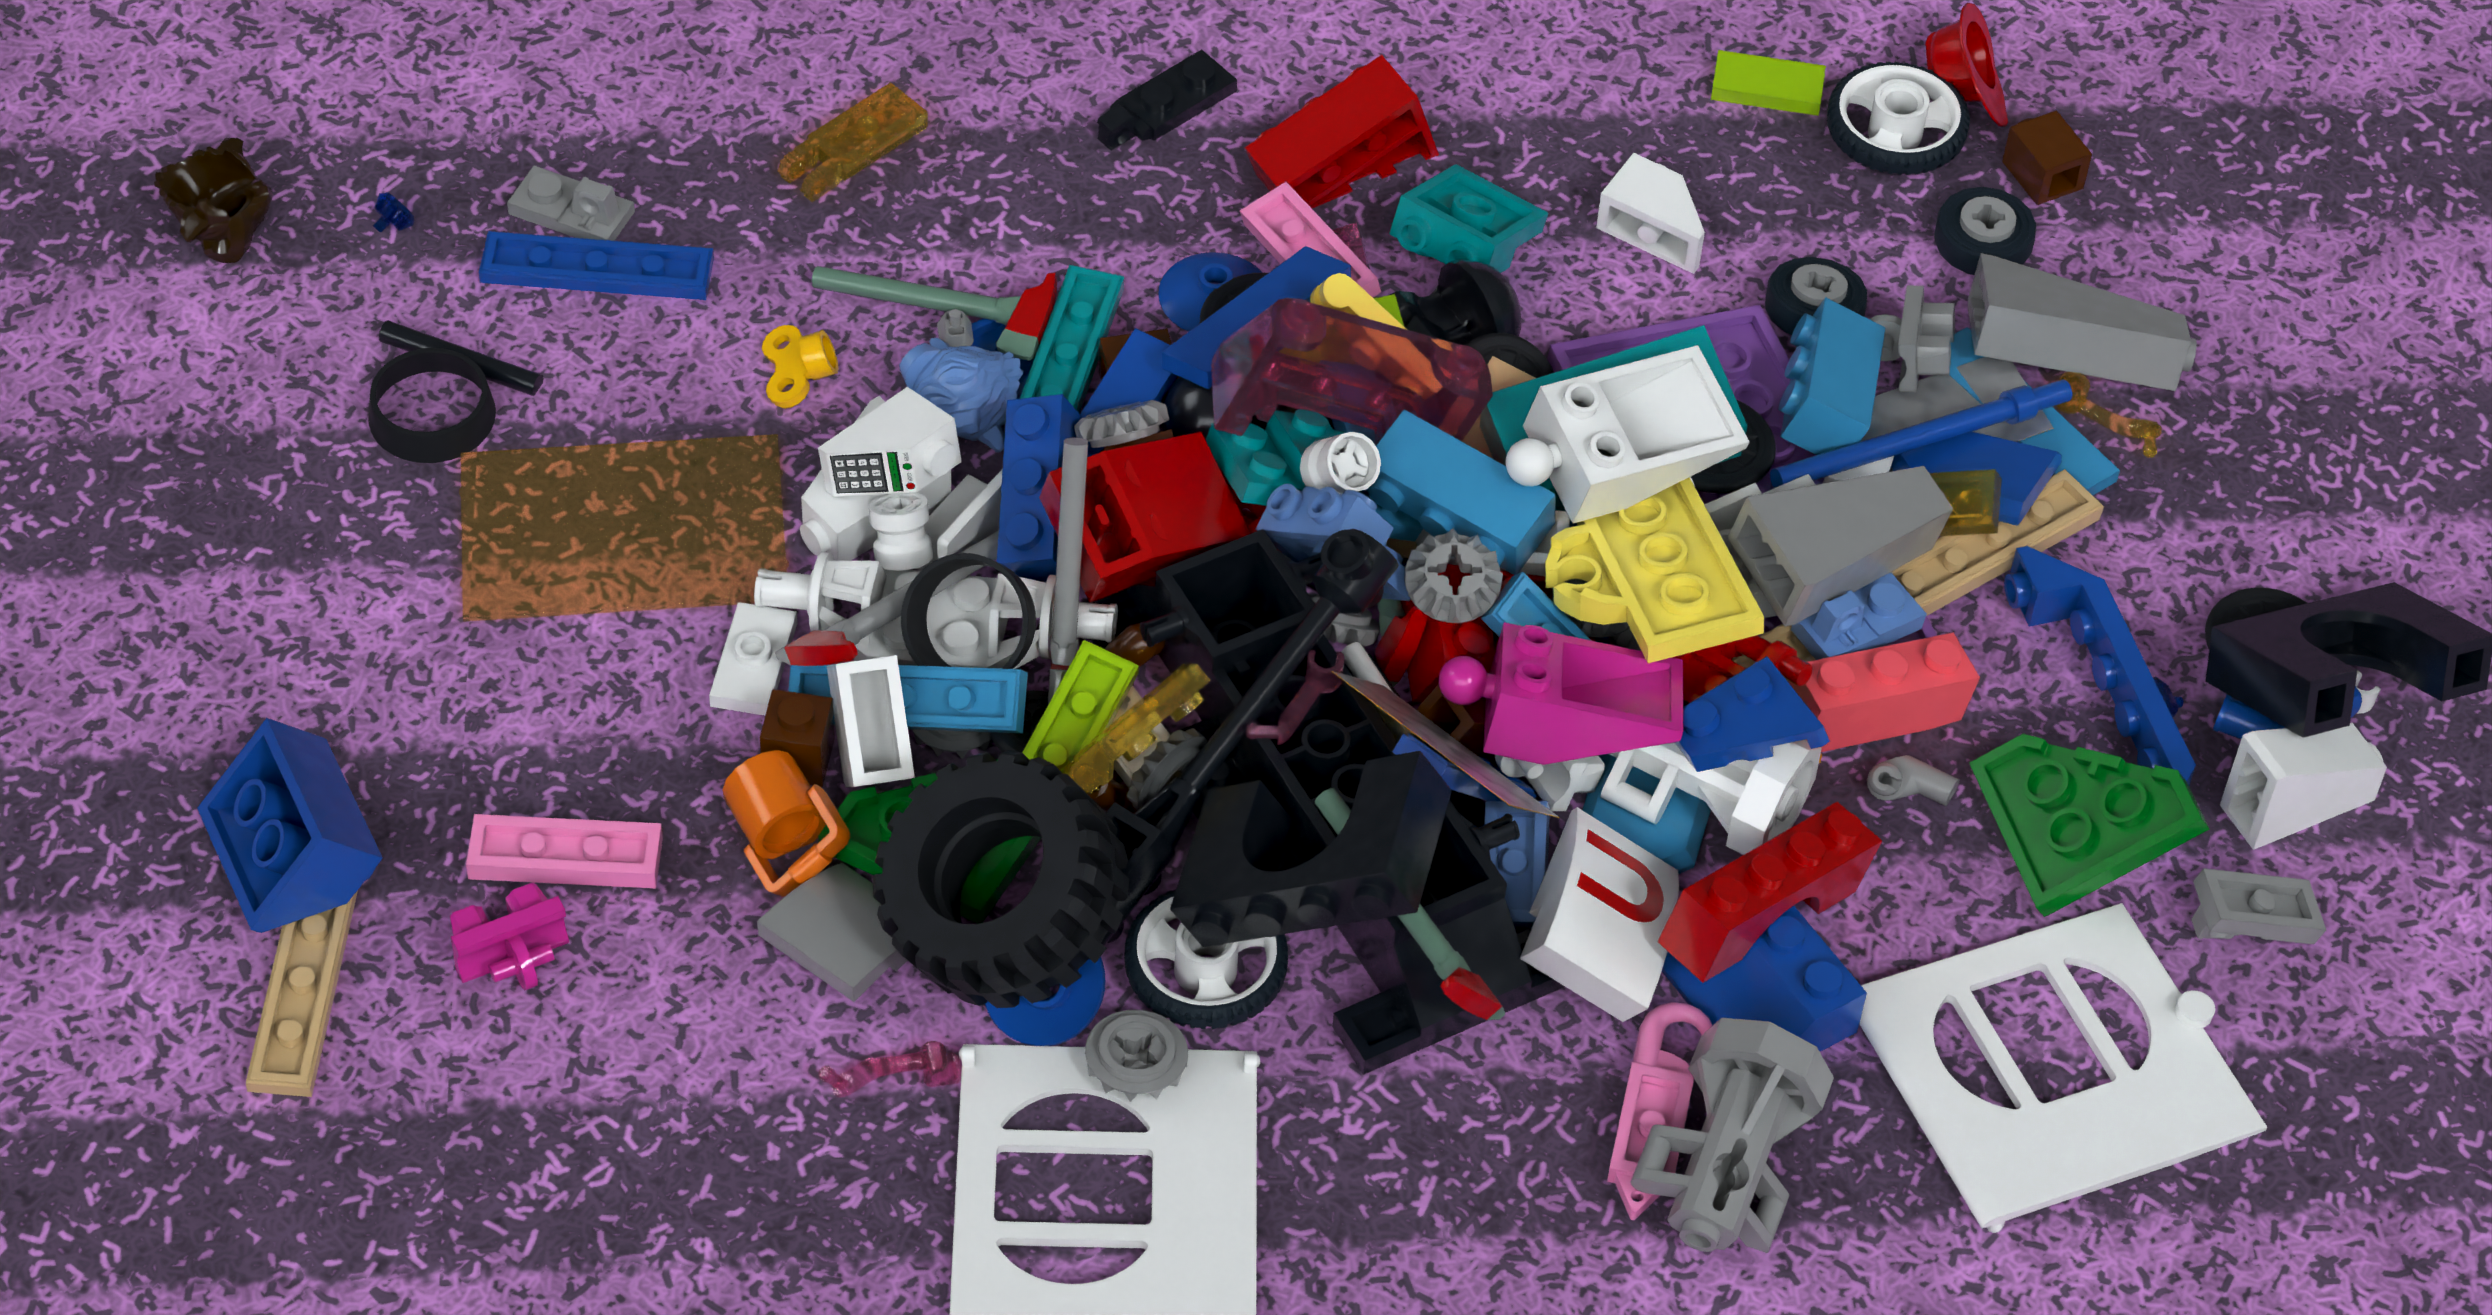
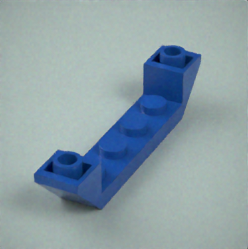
(2057, 591)

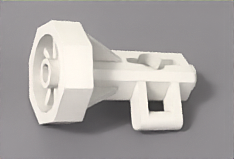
(1747, 797)

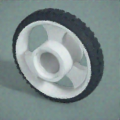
(1899, 113)
(1203, 976)

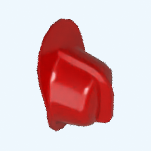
(1965, 58)

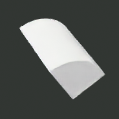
(870, 721)

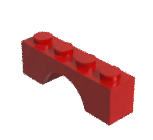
(1732, 907)

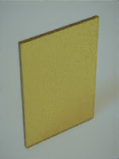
(619, 526)

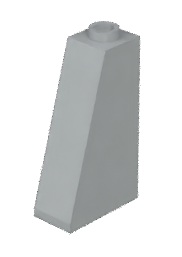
(2075, 327)
(1836, 536)

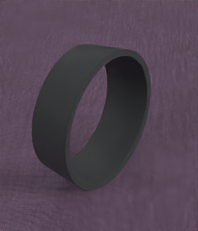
(432, 445)
(920, 592)

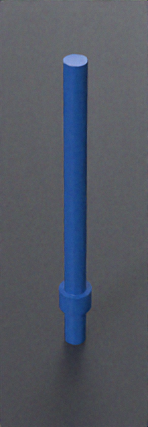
(2012, 406)

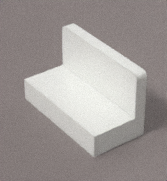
(965, 516)

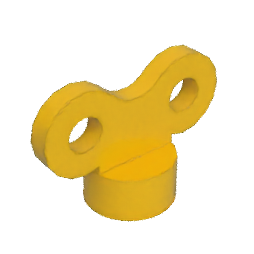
(795, 364)

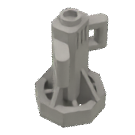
(1755, 1092)

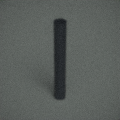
(493, 369)

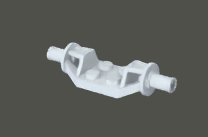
(962, 621)

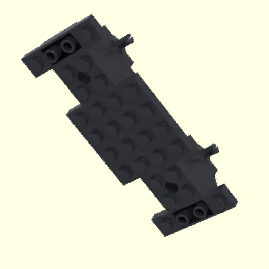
(1231, 618)

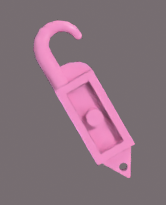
(1655, 1095)

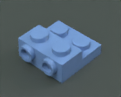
(1305, 519)

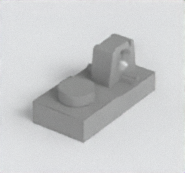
(570, 205)
(2256, 907)

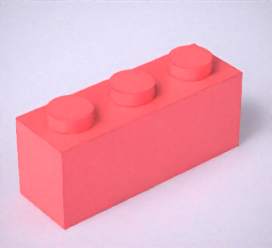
(1890, 690)

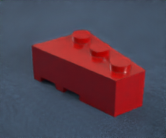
(1344, 136)

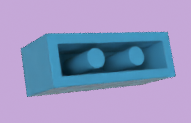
(1831, 378)
(1462, 489)

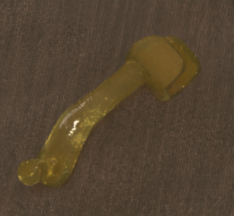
(2121, 425)

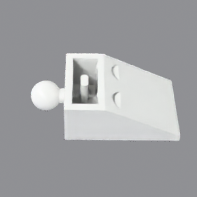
(1626, 433)

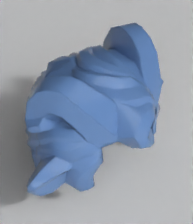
(965, 384)

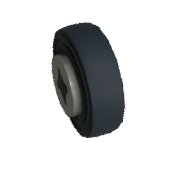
(1984, 223)
(1804, 283)

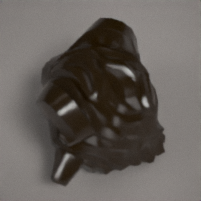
(216, 199)

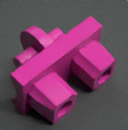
(511, 942)

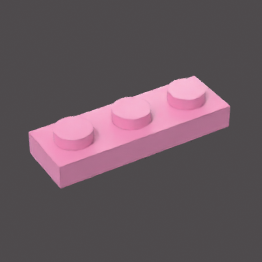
(1288, 224)
(564, 851)

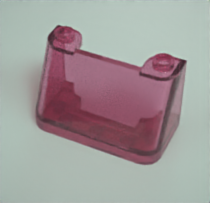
(1344, 371)

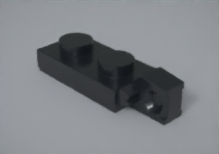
(1166, 101)

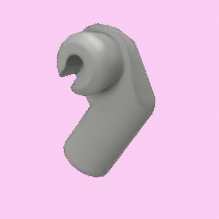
(1908, 777)

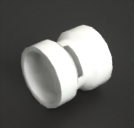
(1352, 458)
(901, 531)

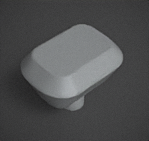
(955, 329)

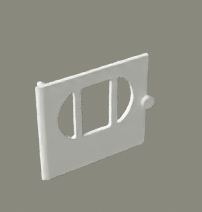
(2060, 1149)
(1203, 1187)

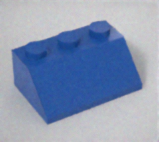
(288, 828)
(1781, 980)

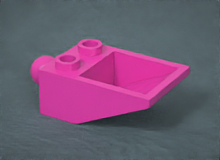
(1567, 696)

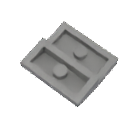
(833, 930)

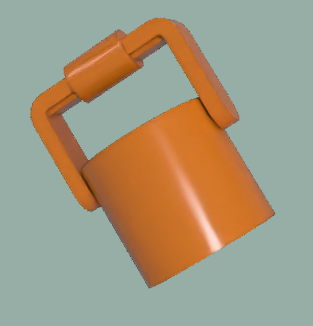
(782, 815)

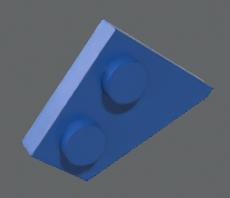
(1746, 719)

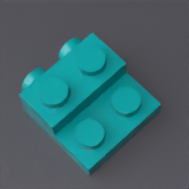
(1465, 219)
(1268, 457)

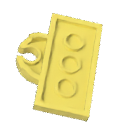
(1657, 571)

